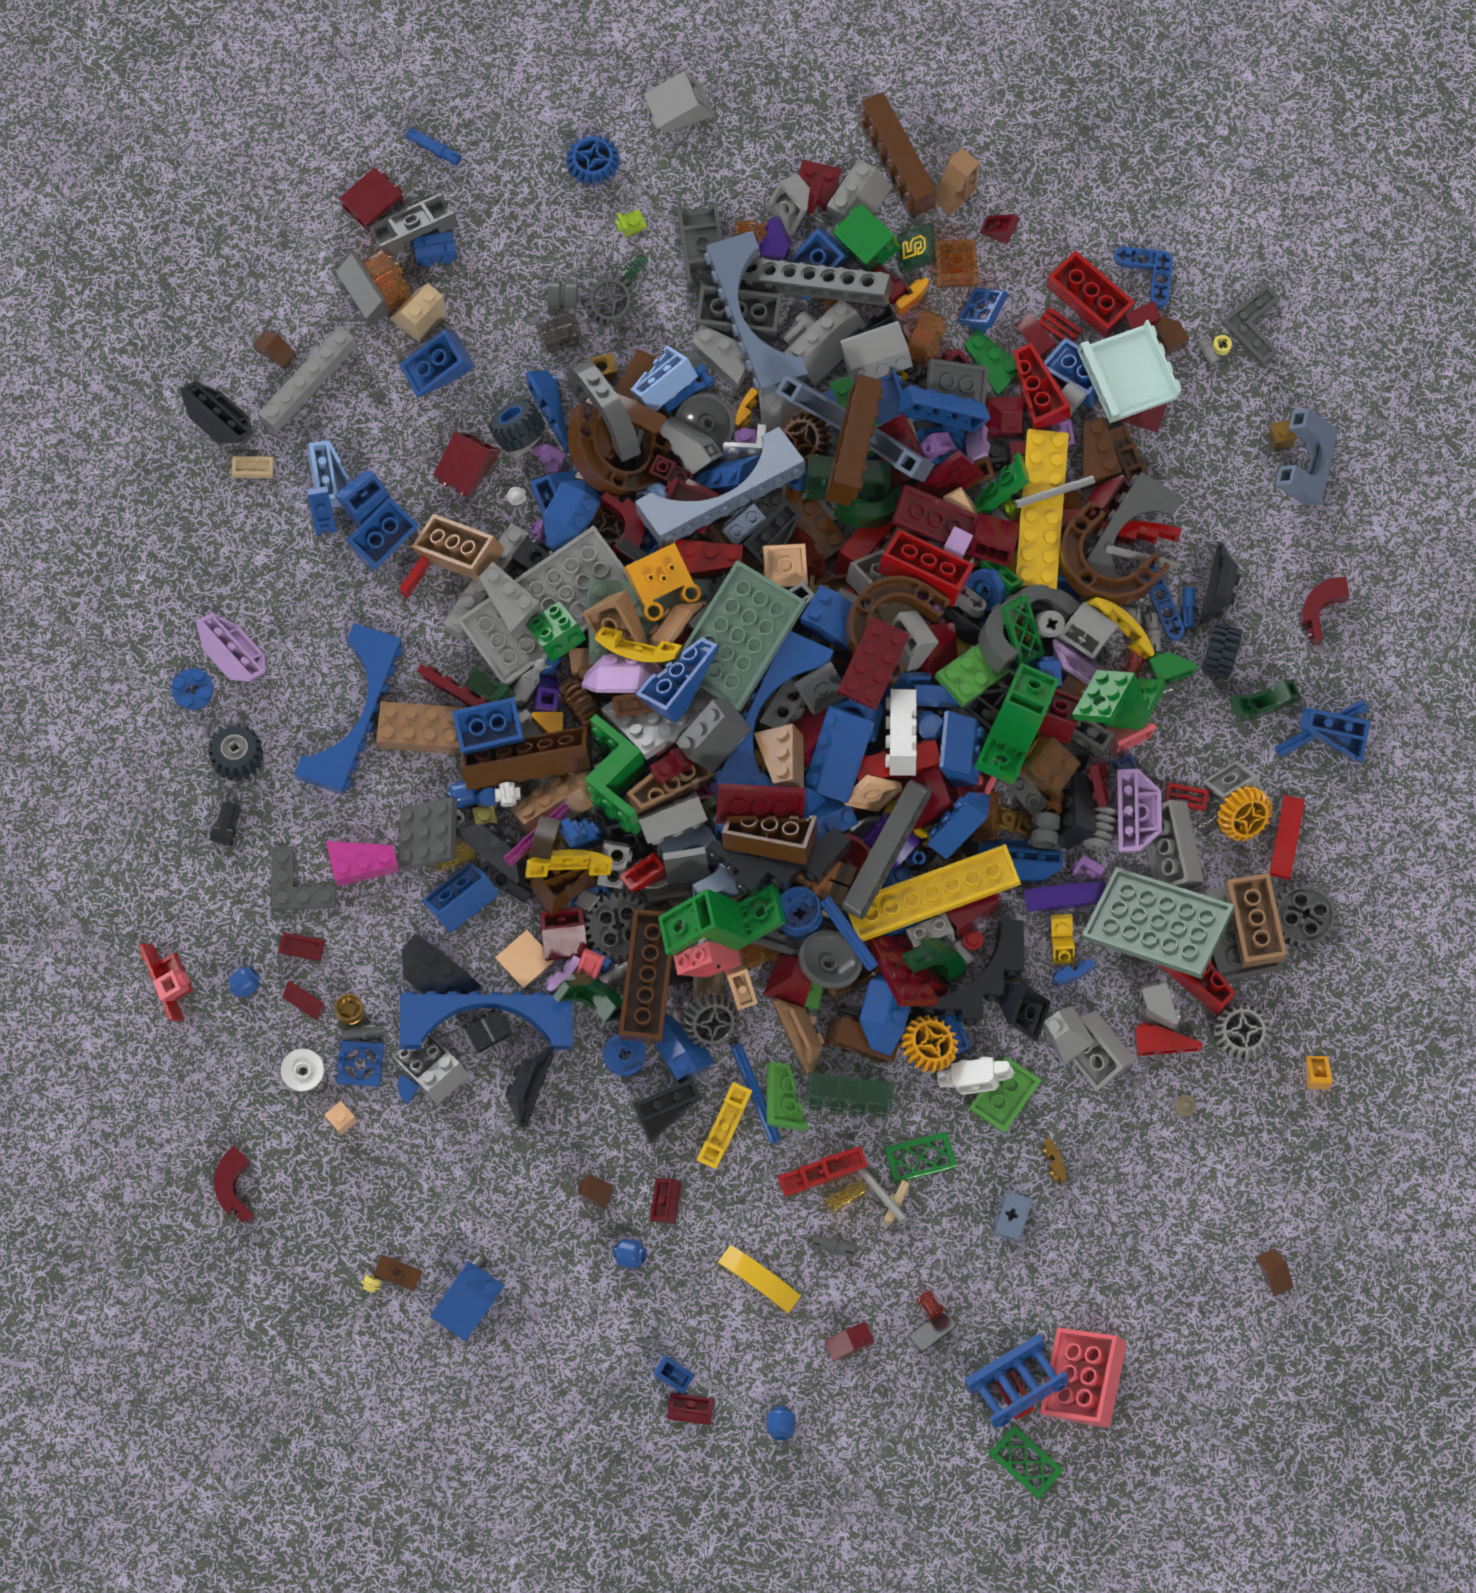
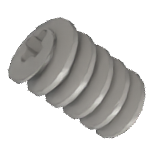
(1056, 626)
(1103, 819)

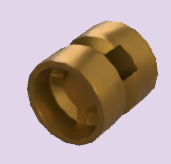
(350, 1010)

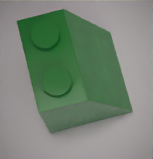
(866, 238)

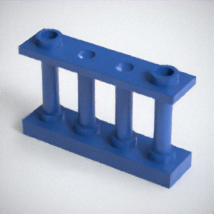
(1015, 1360)

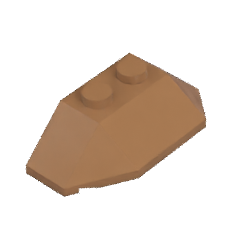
(673, 624)
(801, 1033)

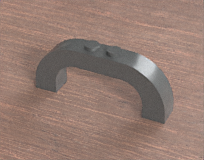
(588, 381)
(991, 640)

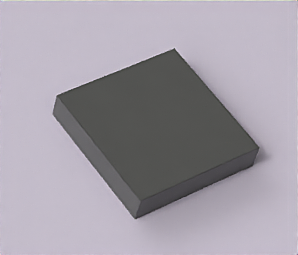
(820, 688)
(686, 865)

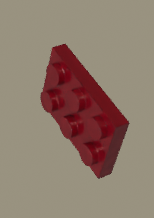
(902, 432)
(950, 475)

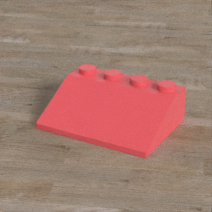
(1093, 1373)

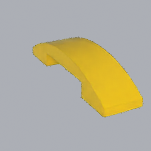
(1127, 624)
(634, 650)
(570, 860)
(725, 1125)
(759, 1278)

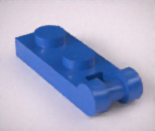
(692, 389)
(321, 510)

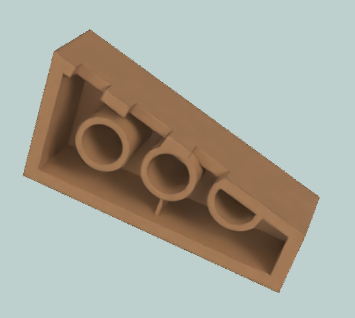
(650, 795)

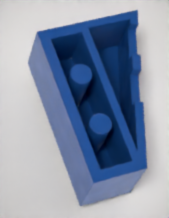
(1337, 731)

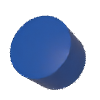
(929, 725)

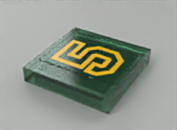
(916, 248)

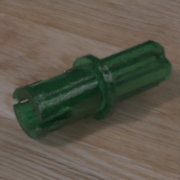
(634, 268)

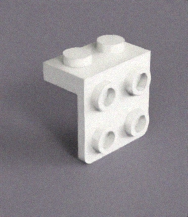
(738, 450)

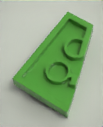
(782, 1101)

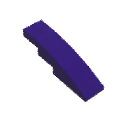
(1063, 896)

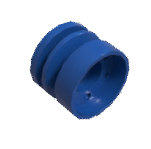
(804, 901)

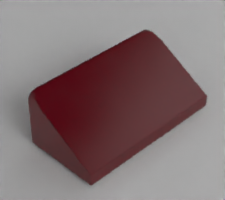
(303, 1000)
(665, 1200)
(690, 1408)

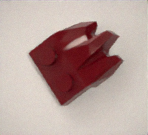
(822, 183)

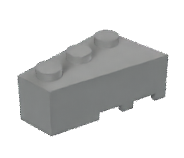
(722, 355)
(509, 598)
(672, 819)

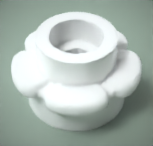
(516, 495)

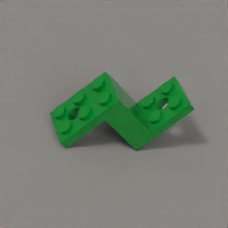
(1119, 699)
(1017, 724)
(615, 775)
(721, 920)

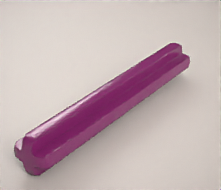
(525, 844)

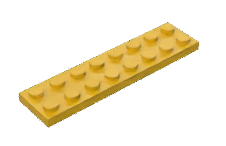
(1042, 521)
(938, 892)

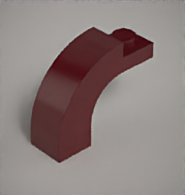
(632, 523)
(1326, 593)
(225, 1179)

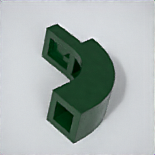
(869, 514)
(487, 687)
(1266, 701)
(937, 952)
(592, 993)

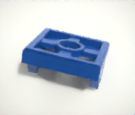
(979, 296)
(348, 1046)

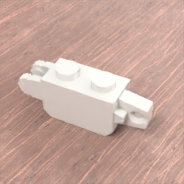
(975, 1075)

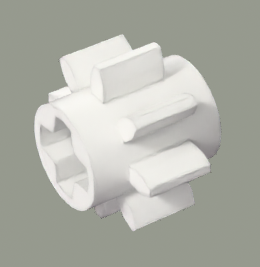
(507, 794)

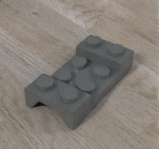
(412, 222)
(696, 232)

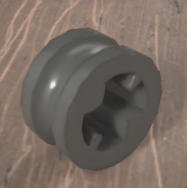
(376, 393)

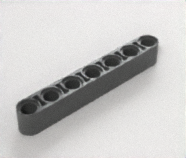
(886, 849)

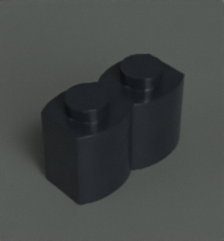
(487, 1031)

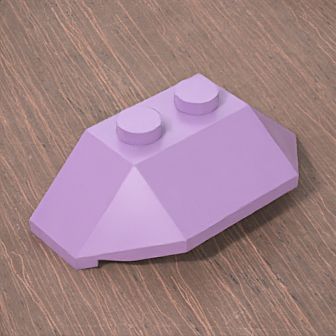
(230, 648)
(1074, 661)
(618, 674)
(1137, 810)

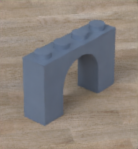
(1320, 439)
(721, 880)

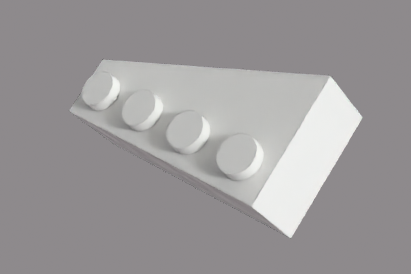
(902, 732)

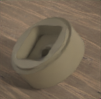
(1185, 1106)

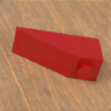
(1159, 1040)

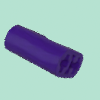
(874, 832)

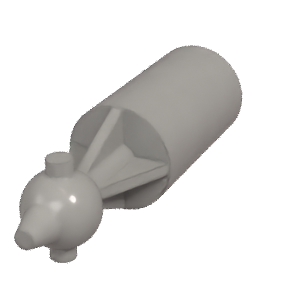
(528, 682)

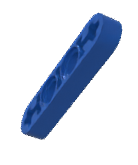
(1166, 602)

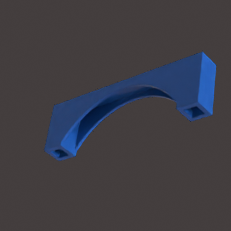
(793, 658)
(335, 765)
(424, 1012)

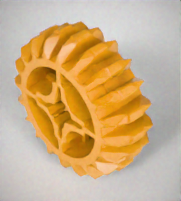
(1240, 809)
(926, 1028)

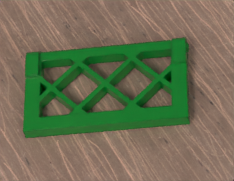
(1010, 624)
(927, 1141)
(1044, 1458)

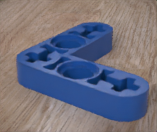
(1154, 263)

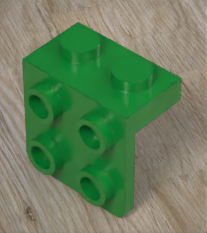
(556, 631)

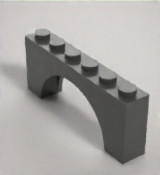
(1143, 497)

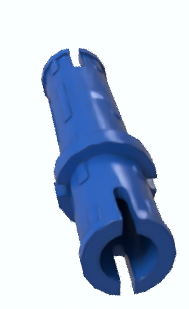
(440, 150)

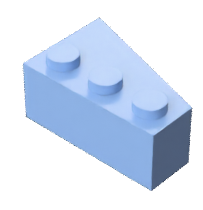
(664, 380)
(327, 469)

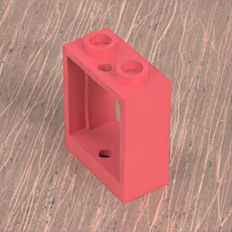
(704, 960)

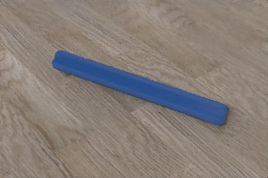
(1303, 738)
(756, 1096)

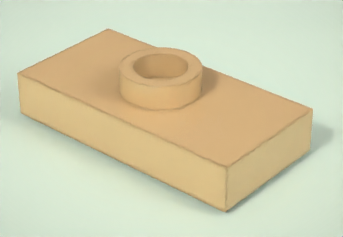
(252, 467)
(898, 1199)

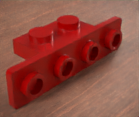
(157, 969)

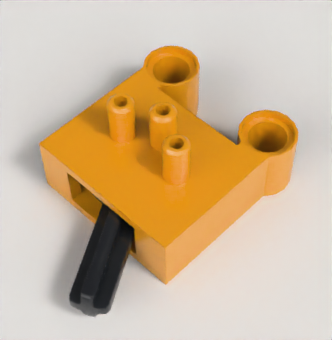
(657, 575)

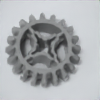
(1252, 1030)

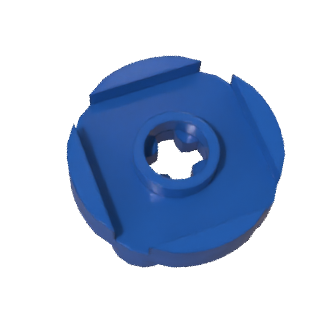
(995, 585)
(203, 693)
(620, 1066)

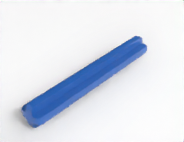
(848, 933)

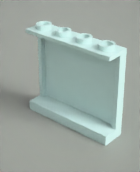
(1130, 372)

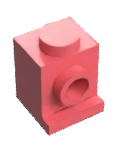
(171, 985)

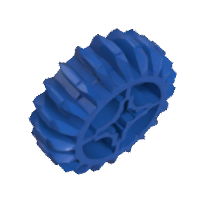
(607, 166)

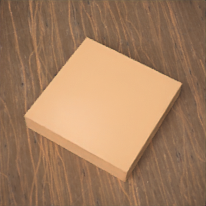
(785, 564)
(873, 793)
(524, 959)

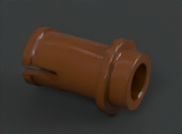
(1054, 804)

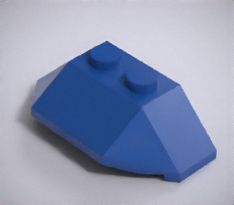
(569, 512)
(1029, 863)
(882, 1017)

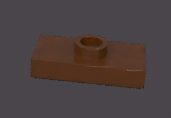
(397, 1273)

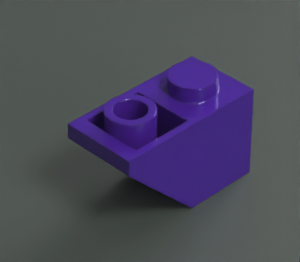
(777, 241)
(546, 694)

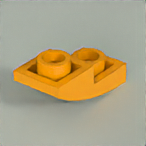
(916, 292)
(743, 416)

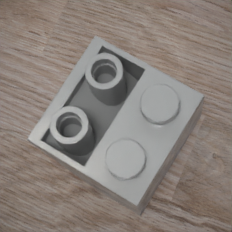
(1088, 630)
(1158, 1006)

